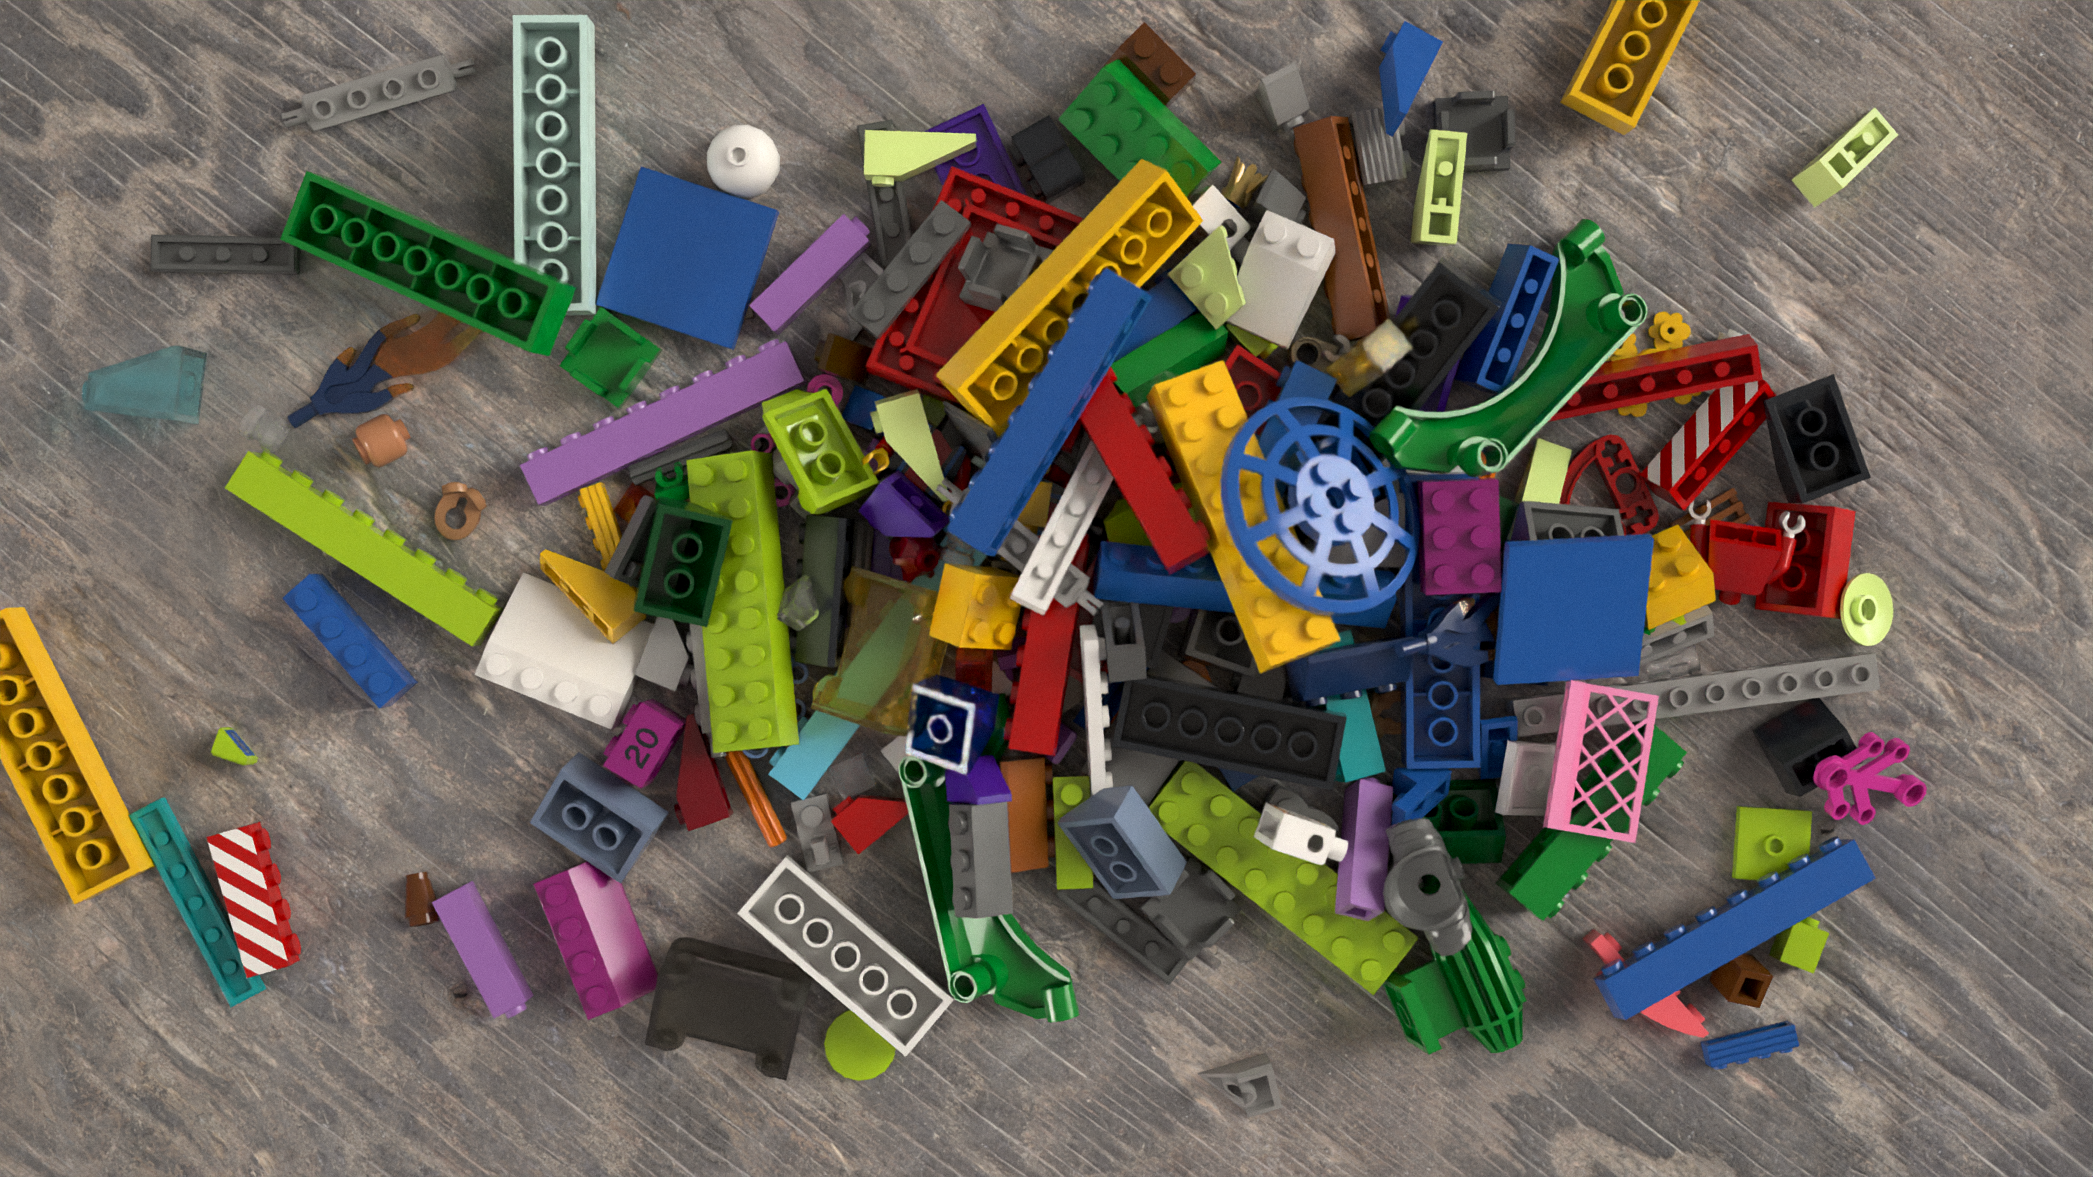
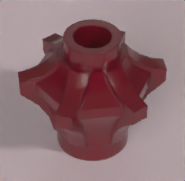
(915, 556)

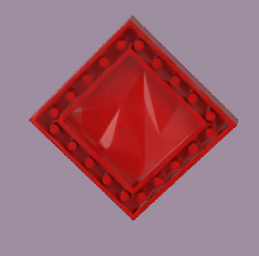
(936, 318)

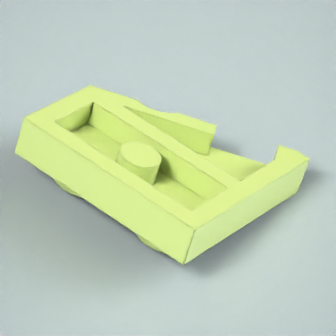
(1210, 279)

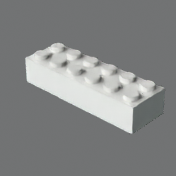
(846, 955)

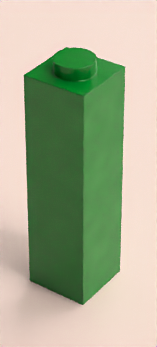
(1169, 355)

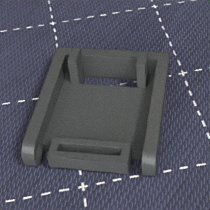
(633, 544)

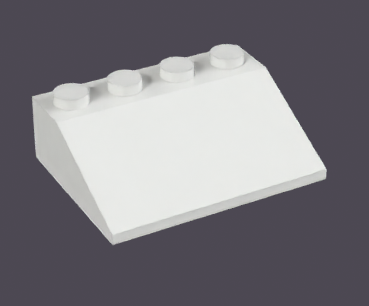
(559, 655)

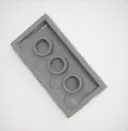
(1140, 769)

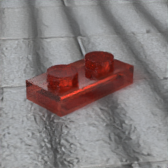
(974, 667)

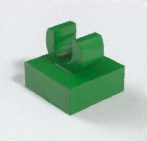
(674, 487)

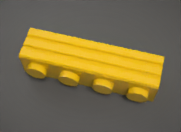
(601, 519)

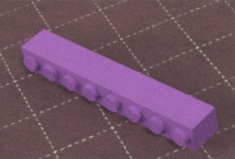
(662, 424)

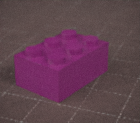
(1459, 536)

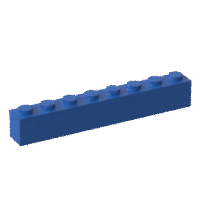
(1048, 412)
(1139, 576)
(1733, 928)

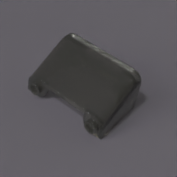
(729, 1001)

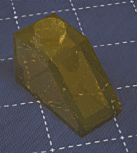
(1369, 358)

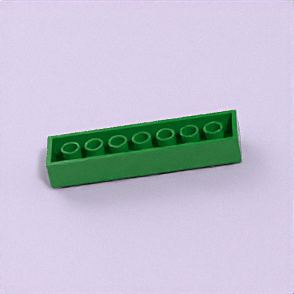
(428, 263)

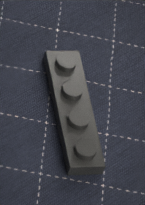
(910, 269)

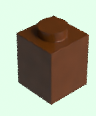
(1742, 980)

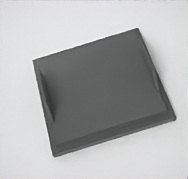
(966, 429)

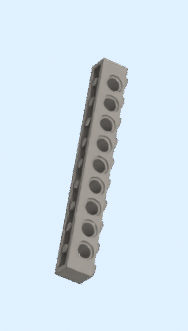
(1711, 691)

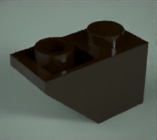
(843, 359)

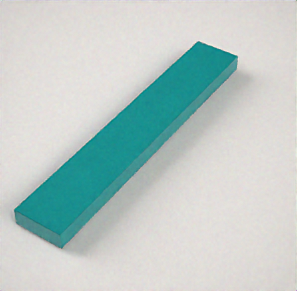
(195, 899)

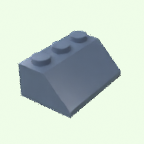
(599, 817)
(1124, 844)

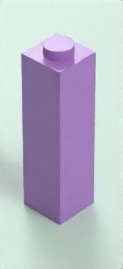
(812, 273)
(1366, 861)
(483, 951)

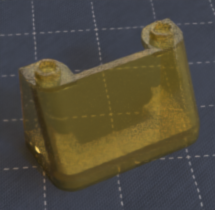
(882, 654)

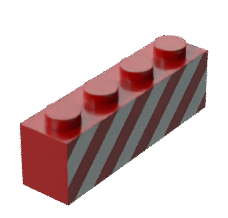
(1707, 442)
(254, 899)

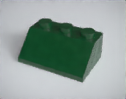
(682, 562)
(1469, 821)

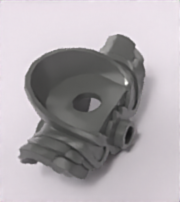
(1442, 915)

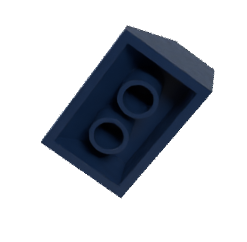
(1348, 671)

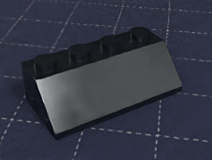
(828, 565)

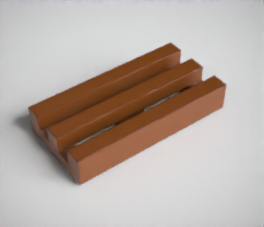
(1735, 506)

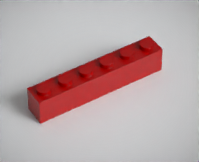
(1666, 376)
(1143, 477)
(1044, 672)

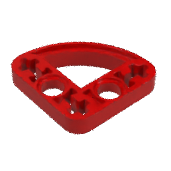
(1626, 503)

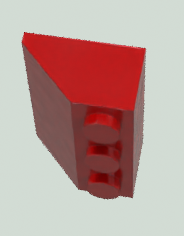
(1818, 564)

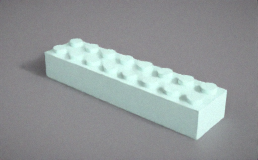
(556, 151)

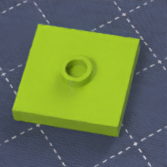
(1768, 840)

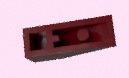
(700, 786)

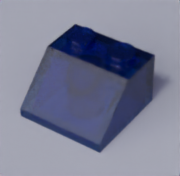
(950, 722)

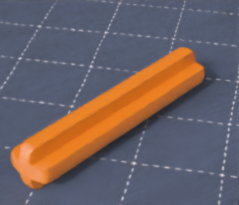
(756, 798)

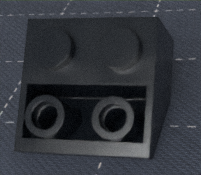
(1800, 740)

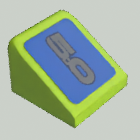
(231, 747)

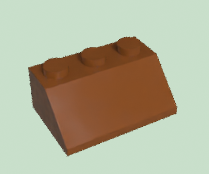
(1028, 811)

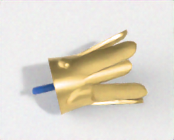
(1241, 187)

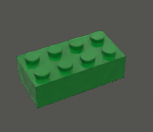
(1128, 123)

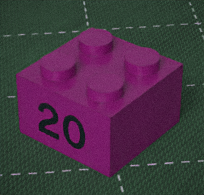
(645, 742)

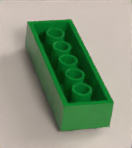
(1560, 858)

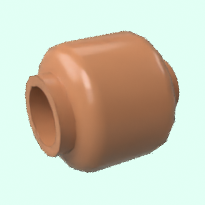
(381, 440)

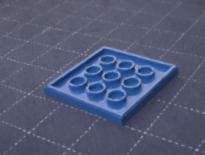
(687, 258)
(1572, 608)

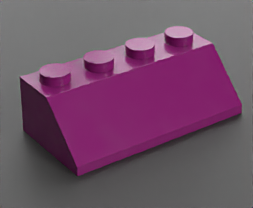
(597, 937)

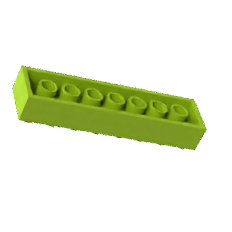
(744, 640)
(1296, 892)

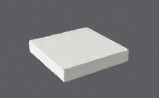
(1525, 778)

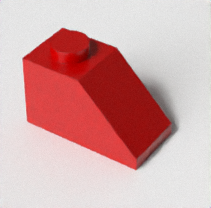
(867, 818)

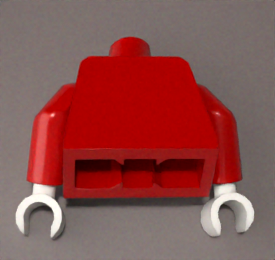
(1743, 554)

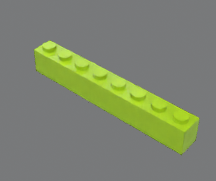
(365, 548)

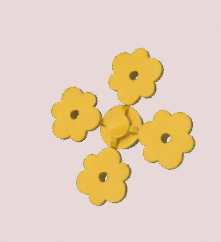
(1661, 342)

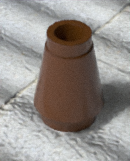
(419, 900)

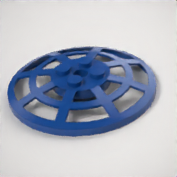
(1312, 508)

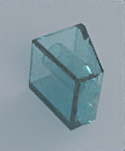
(151, 386)

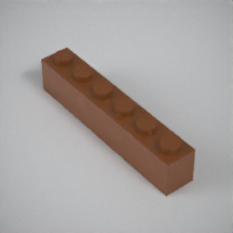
(1341, 212)

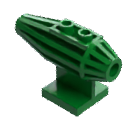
(1461, 990)

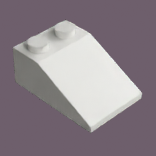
(1280, 278)

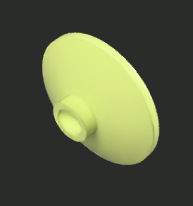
(1866, 609)

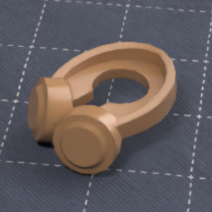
(475, 504)
(1382, 702)

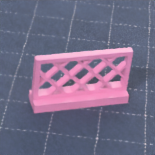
(1568, 753)

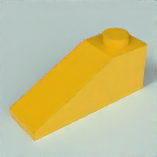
(595, 593)

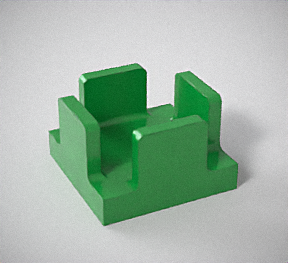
(609, 357)

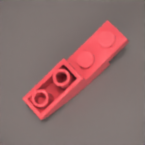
(1668, 1011)

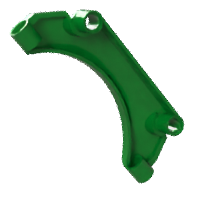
(1578, 337)
(986, 949)

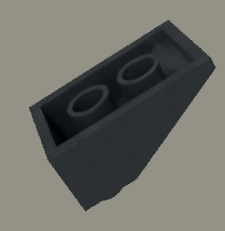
(1813, 441)

